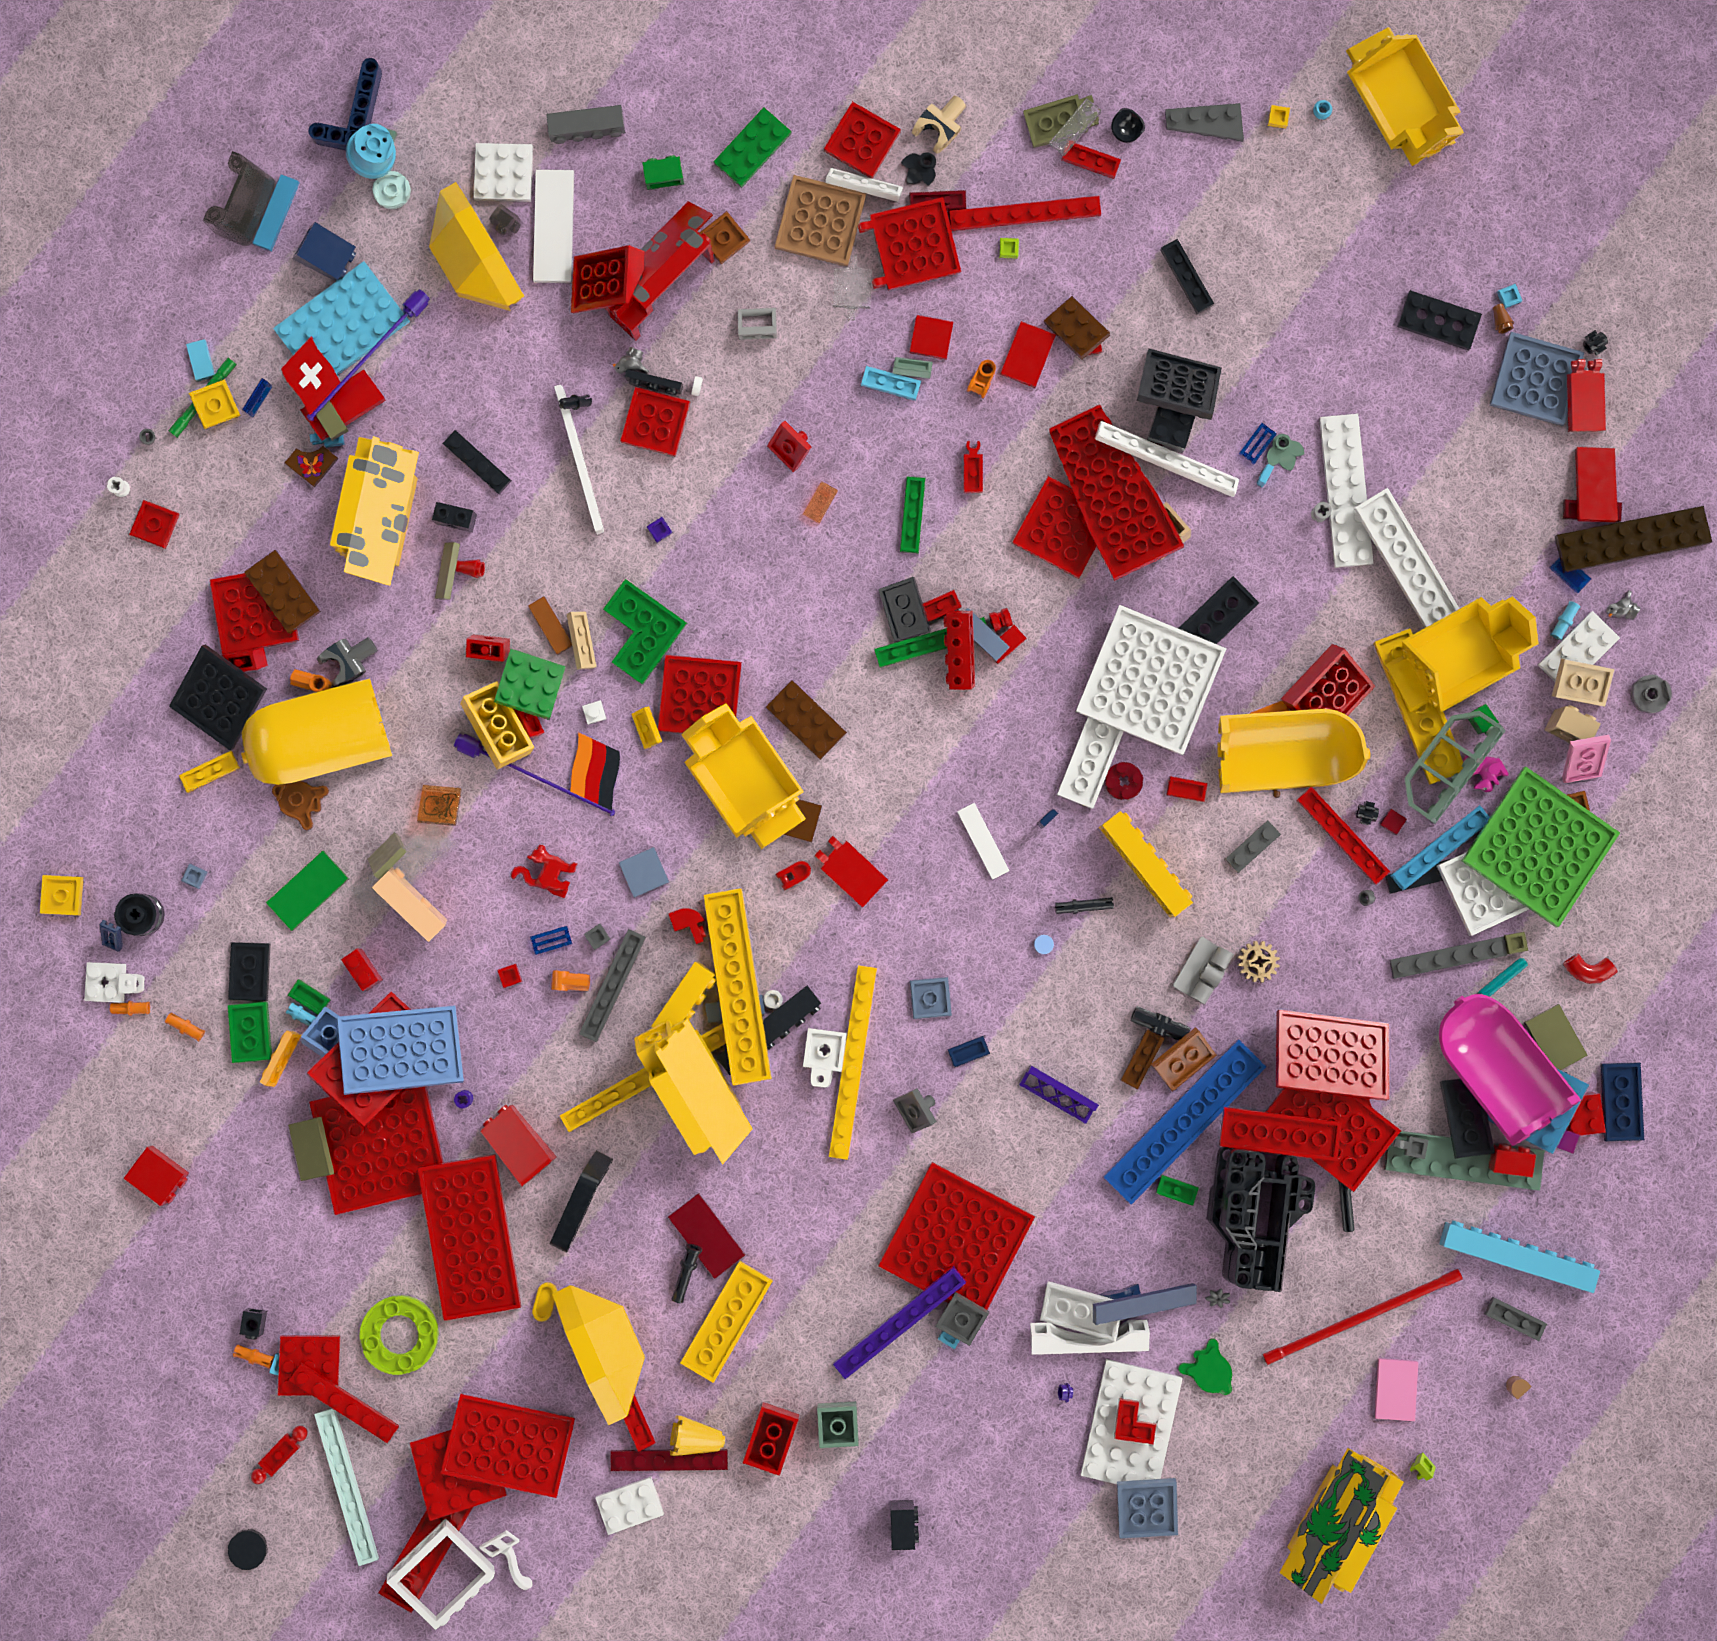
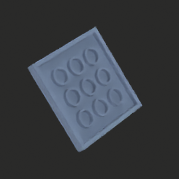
(1534, 378)

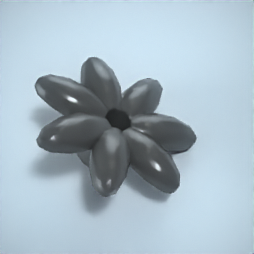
(1218, 1298)

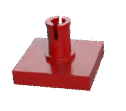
(789, 446)

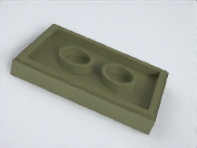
(386, 855)
(1556, 1037)
(311, 1149)

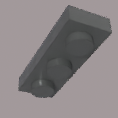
(1252, 846)
(1515, 1318)

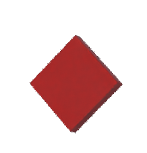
(931, 337)
(154, 524)

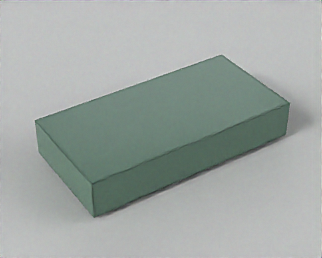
(912, 367)

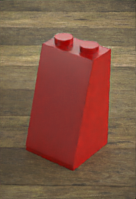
(517, 1144)

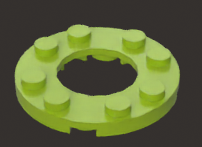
(374, 1348)

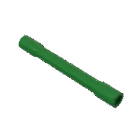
(182, 422)

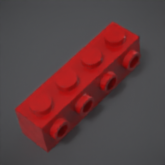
(960, 650)

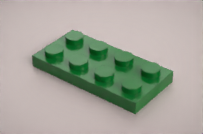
(752, 147)

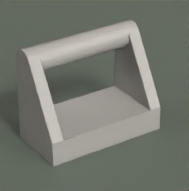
(761, 332)

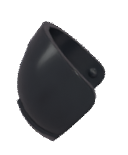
(1127, 125)

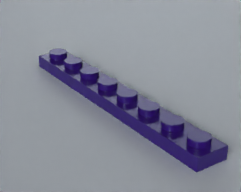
(899, 1322)

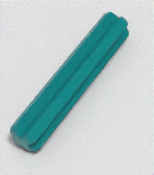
(1504, 977)

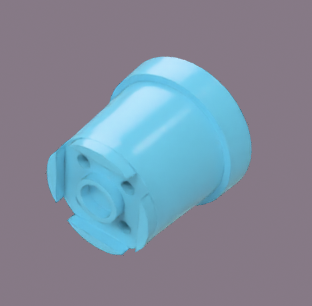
(366, 162)

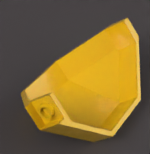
(469, 253)
(603, 1347)

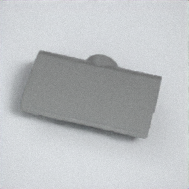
(1203, 970)

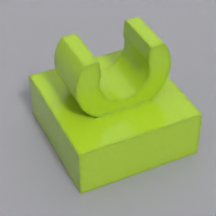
(1424, 1467)

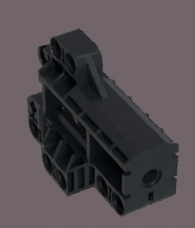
(1241, 1243)

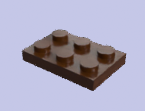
(1076, 327)

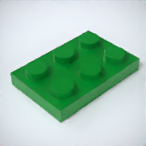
(249, 1032)

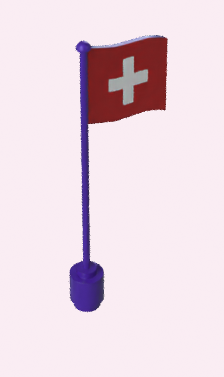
(314, 376)

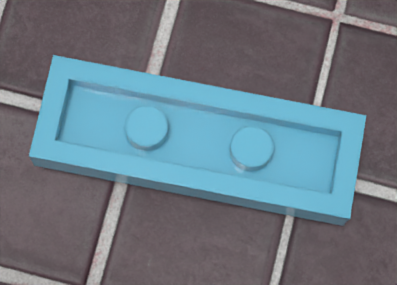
(891, 383)

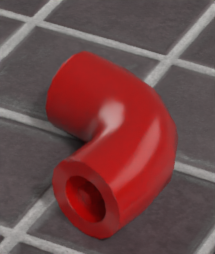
(1590, 973)

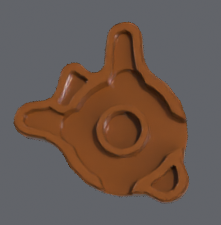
(299, 800)

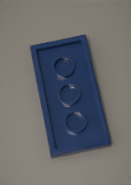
(1622, 1101)

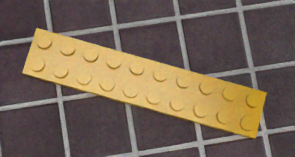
(737, 987)

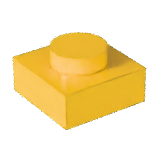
(1278, 116)

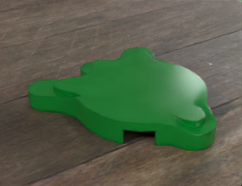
(1210, 1369)

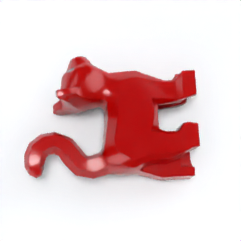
(549, 874)

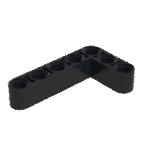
(580, 1200)

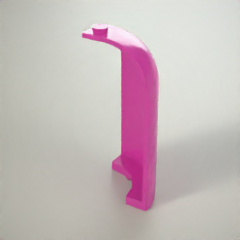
(1503, 1067)

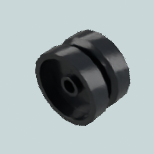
(128, 912)

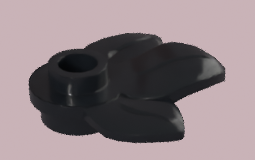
(918, 170)

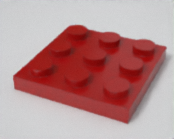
(862, 140)
(655, 421)
(315, 1351)

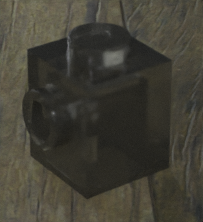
(505, 220)

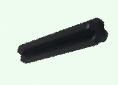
(1346, 1208)

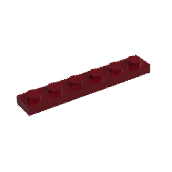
(662, 1460)

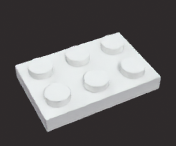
(629, 1505)

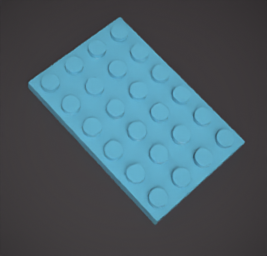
(344, 319)

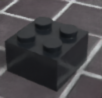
(1171, 429)
(903, 1529)

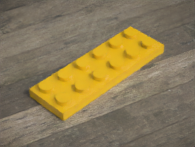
(726, 1321)

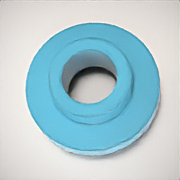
(1322, 104)

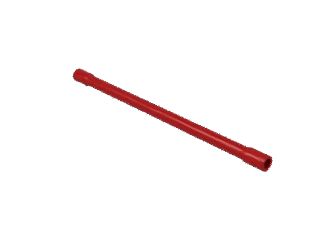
(1280, 1352)

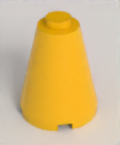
(694, 1437)

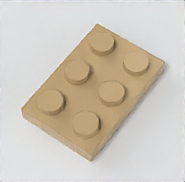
(1582, 682)

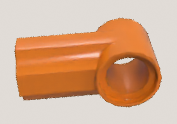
(308, 681)
(569, 981)

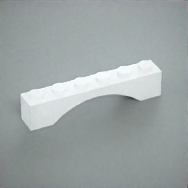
(1049, 1339)

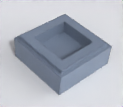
(194, 876)

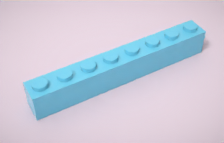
(1519, 1257)

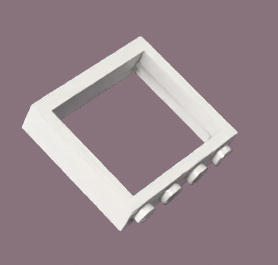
(444, 1529)

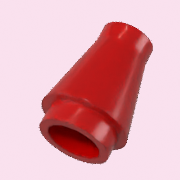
(471, 567)

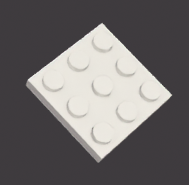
(503, 172)

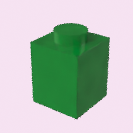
(1478, 723)

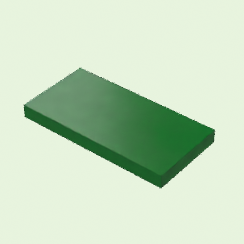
(307, 890)

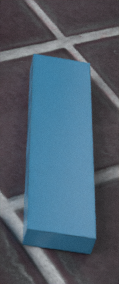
(276, 212)

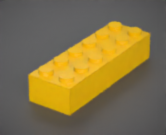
(1145, 864)

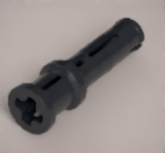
(688, 1264)

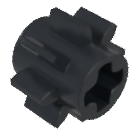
(1595, 342)
(1367, 813)

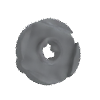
(1655, 684)

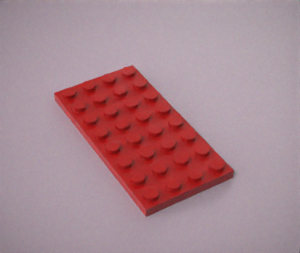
(469, 1237)

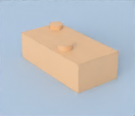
(410, 903)

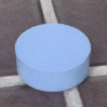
(1043, 944)

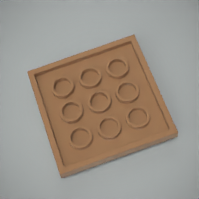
(820, 220)

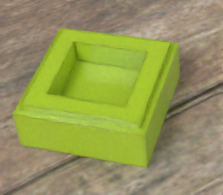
(1009, 248)

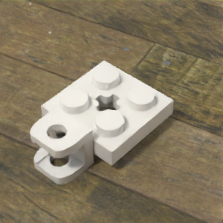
(118, 982)
(817, 1061)

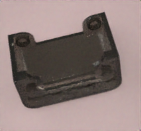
(245, 205)

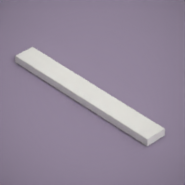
(1166, 459)
(580, 463)

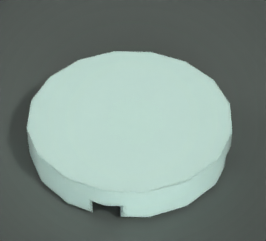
(391, 190)

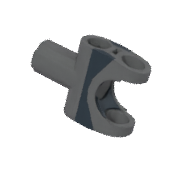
(348, 658)

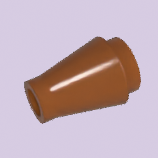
(1502, 319)

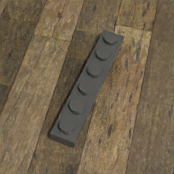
(1448, 957)
(612, 985)

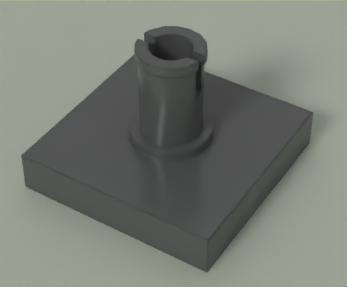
(915, 1110)

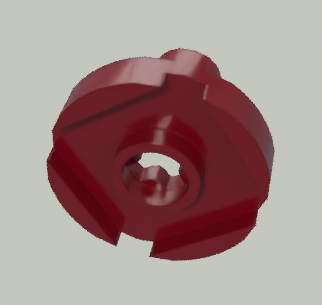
(1128, 791)

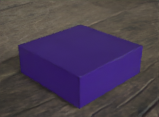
(659, 529)

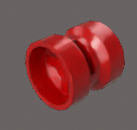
(1005, 619)

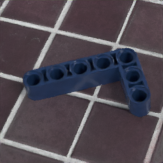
(357, 114)

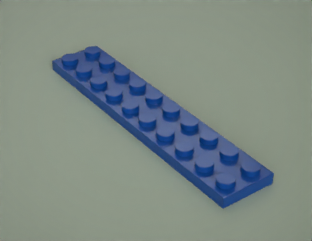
(1184, 1121)

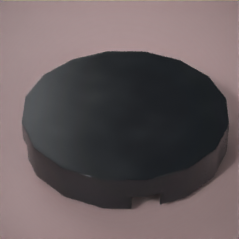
(247, 1549)

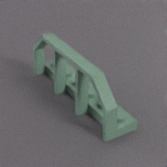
(1469, 765)

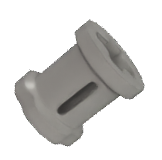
(1323, 506)

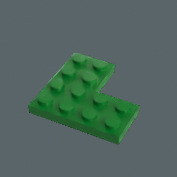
(652, 626)

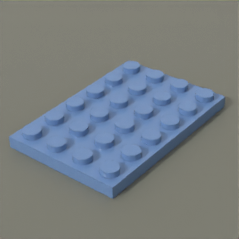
(399, 1050)

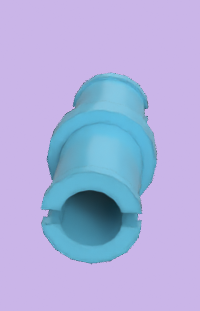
(1565, 620)

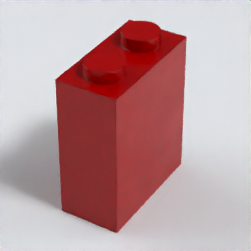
(157, 1176)

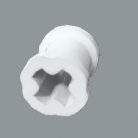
(124, 486)

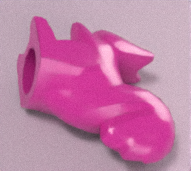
(1489, 771)

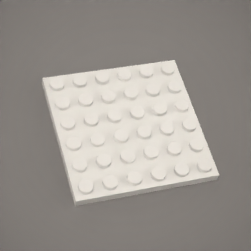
(1151, 680)

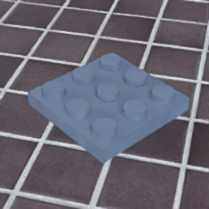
(1147, 1508)

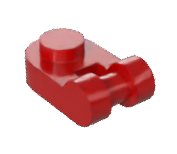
(801, 871)

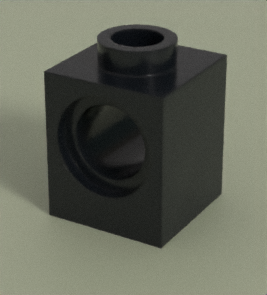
(259, 1317)

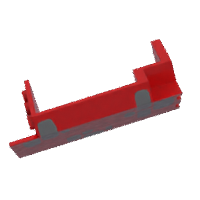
(664, 261)

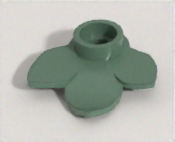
(1284, 455)

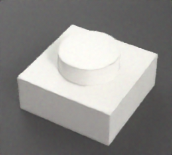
(594, 712)

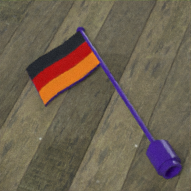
(592, 772)

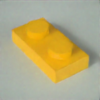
(646, 727)

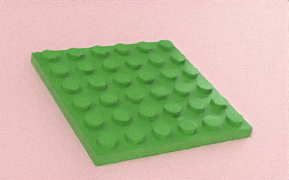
(1540, 847)

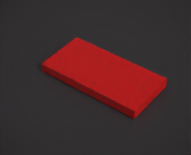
(350, 402)
(1596, 484)

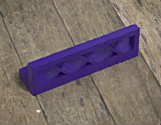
(1061, 1087)

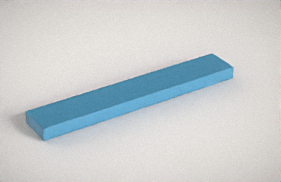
(1440, 848)

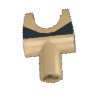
(942, 122)

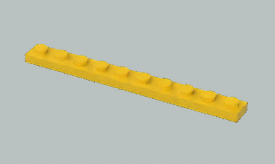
(852, 1062)
(626, 1088)

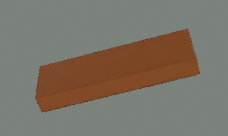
(550, 625)

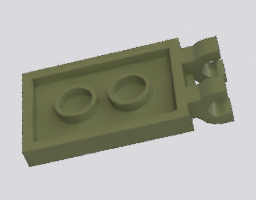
(1047, 119)

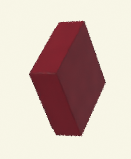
(1393, 821)

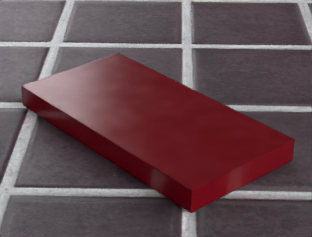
(703, 1228)

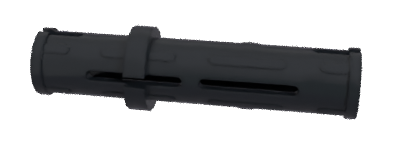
(1084, 905)

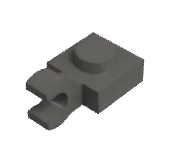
(1413, 1146)

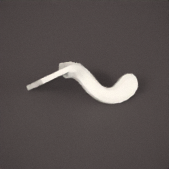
(506, 1549)

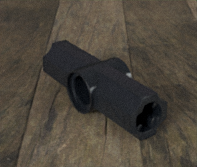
(1159, 1023)

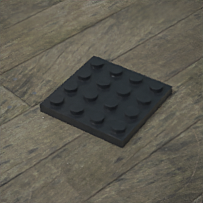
(1179, 384)
(217, 697)

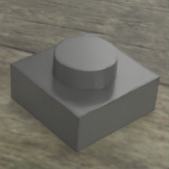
(597, 936)

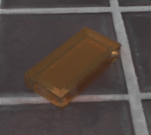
(820, 502)

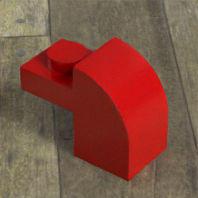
(687, 918)

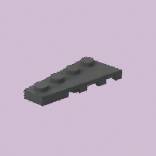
(1212, 120)

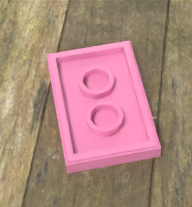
(1586, 758)
(1396, 1389)

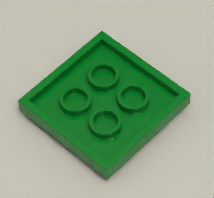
(529, 684)

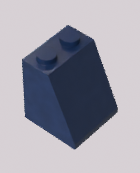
(325, 252)

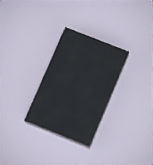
(904, 610)
(249, 971)

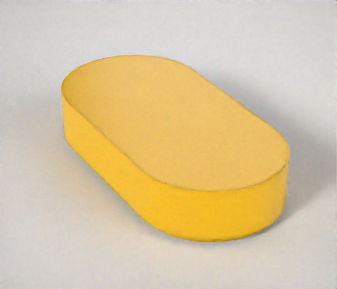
(544, 1302)

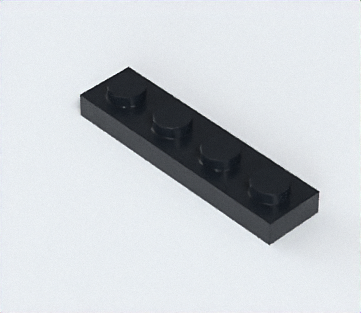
(1187, 276)
(477, 462)

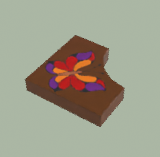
(311, 465)

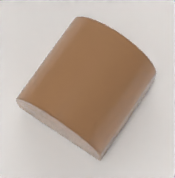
(1517, 1386)

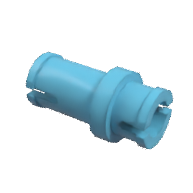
(298, 1013)

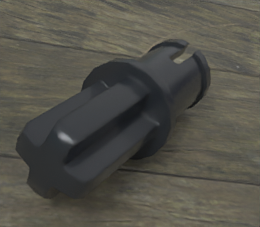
(575, 402)

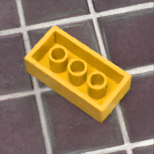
(496, 726)
(687, 995)

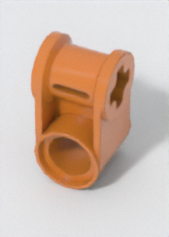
(980, 381)

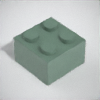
(837, 1424)

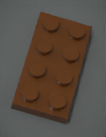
(282, 591)
(806, 719)

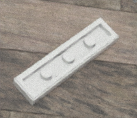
(864, 184)
(983, 841)

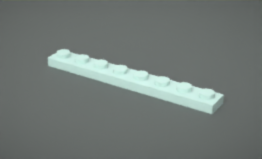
(346, 1486)

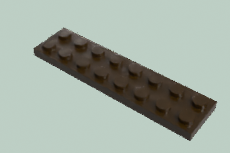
(1633, 539)

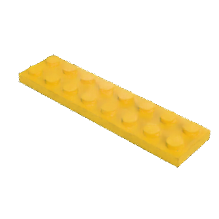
(1423, 722)

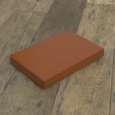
(1183, 1059)

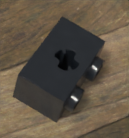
(454, 517)

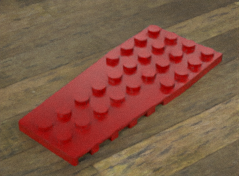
(1114, 497)

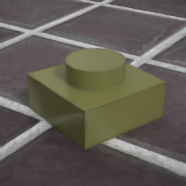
(1516, 942)

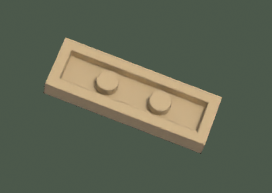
(581, 640)

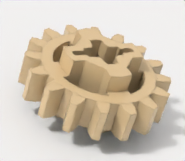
(1257, 953)

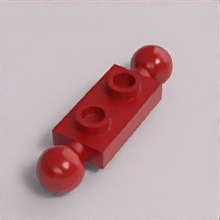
(279, 1455)

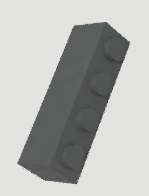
(586, 123)

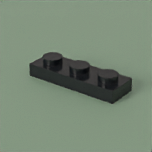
(653, 382)

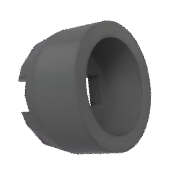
(142, 436)
(1371, 898)

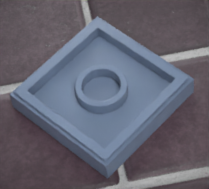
(644, 872)
(930, 998)

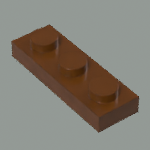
(1142, 1059)

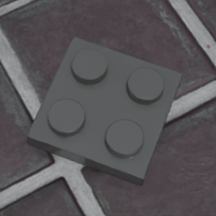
(962, 1318)

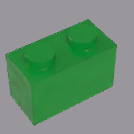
(663, 172)

